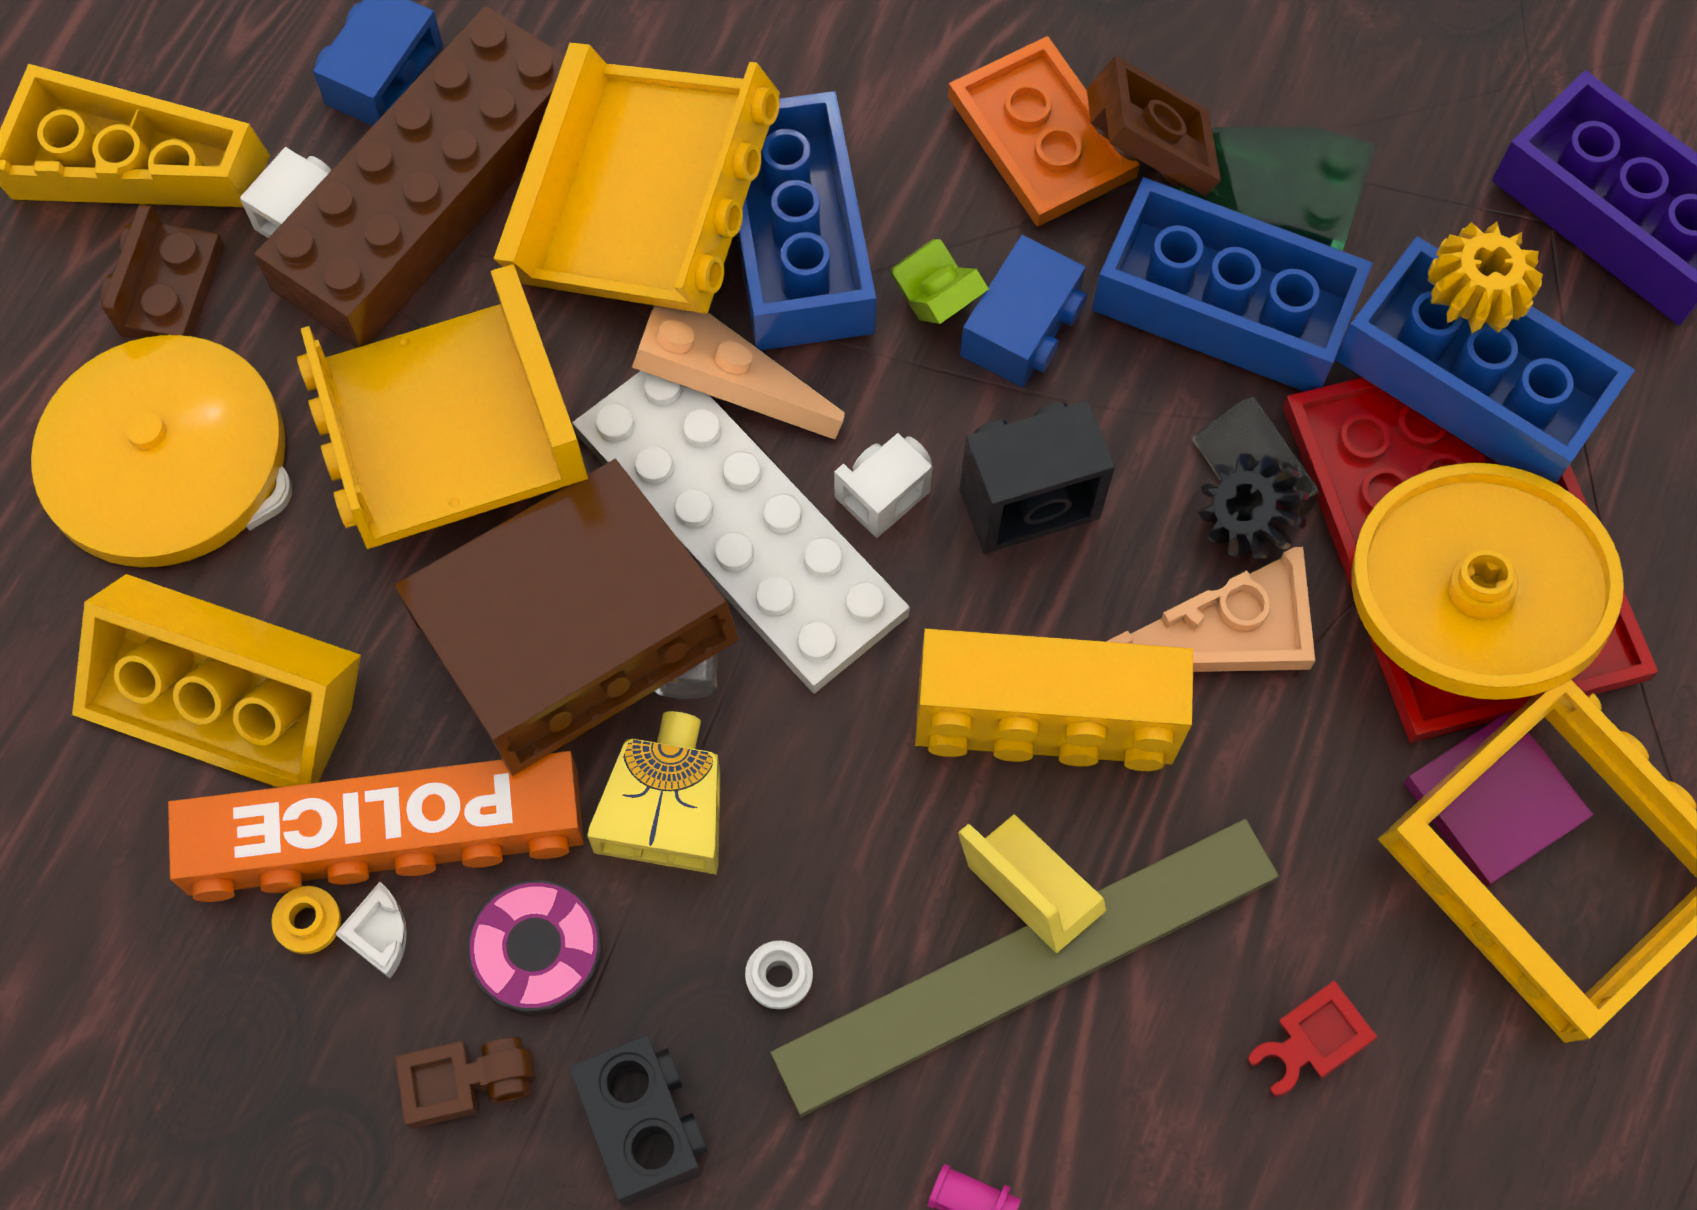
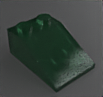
(1291, 178)

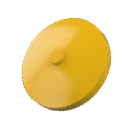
(158, 451)
(1487, 581)

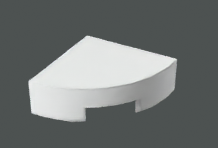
(377, 930)

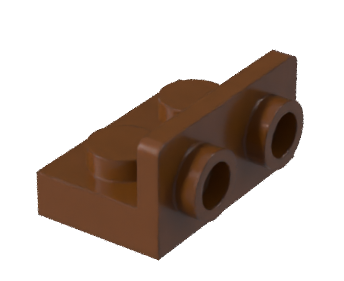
(160, 277)

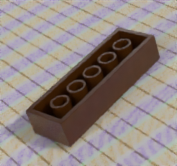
(415, 181)

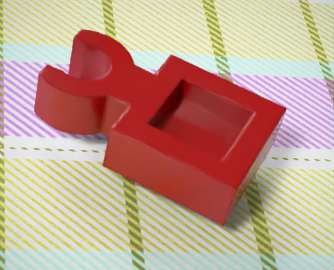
(1321, 1033)

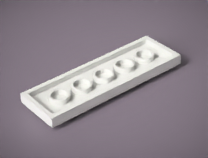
(745, 525)

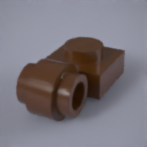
(442, 1081)

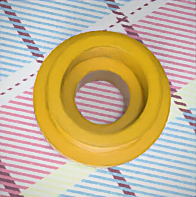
(317, 935)

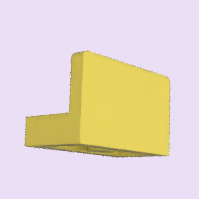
(1033, 881)

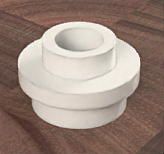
(772, 955)

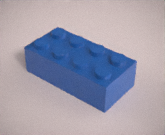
(805, 233)
(1230, 286)
(1510, 394)

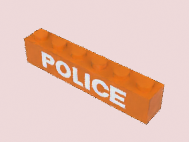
(373, 826)

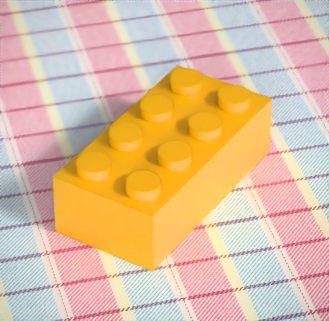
(1053, 698)

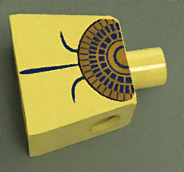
(662, 801)

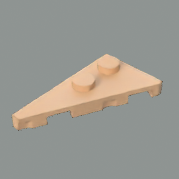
(717, 361)
(1246, 626)

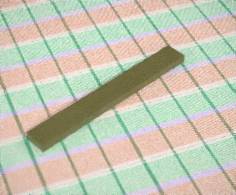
(1019, 970)

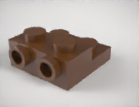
(1154, 125)

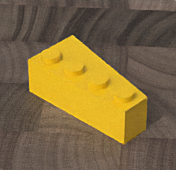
(118, 146)

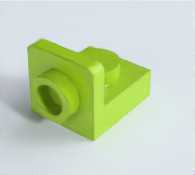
(935, 282)

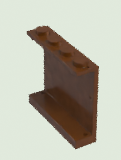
(567, 614)

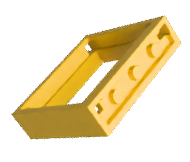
(1486, 922)

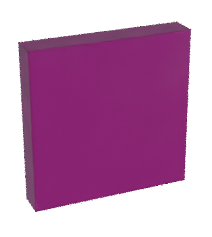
(1508, 811)

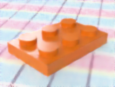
(1039, 132)

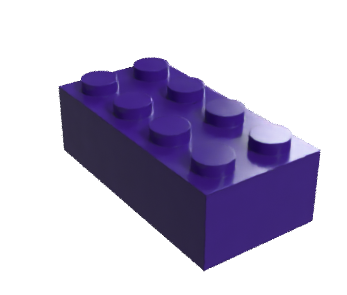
(1612, 190)

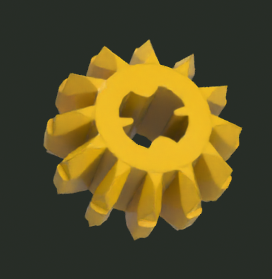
(1484, 277)

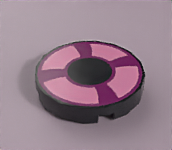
(534, 947)

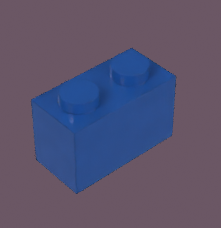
(377, 57)
(1023, 311)

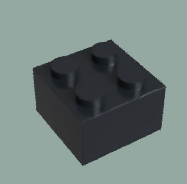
(1035, 475)

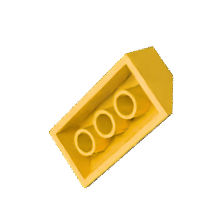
(212, 682)

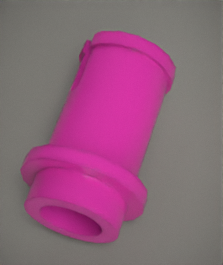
(961, 1192)

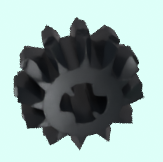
(1268, 520)

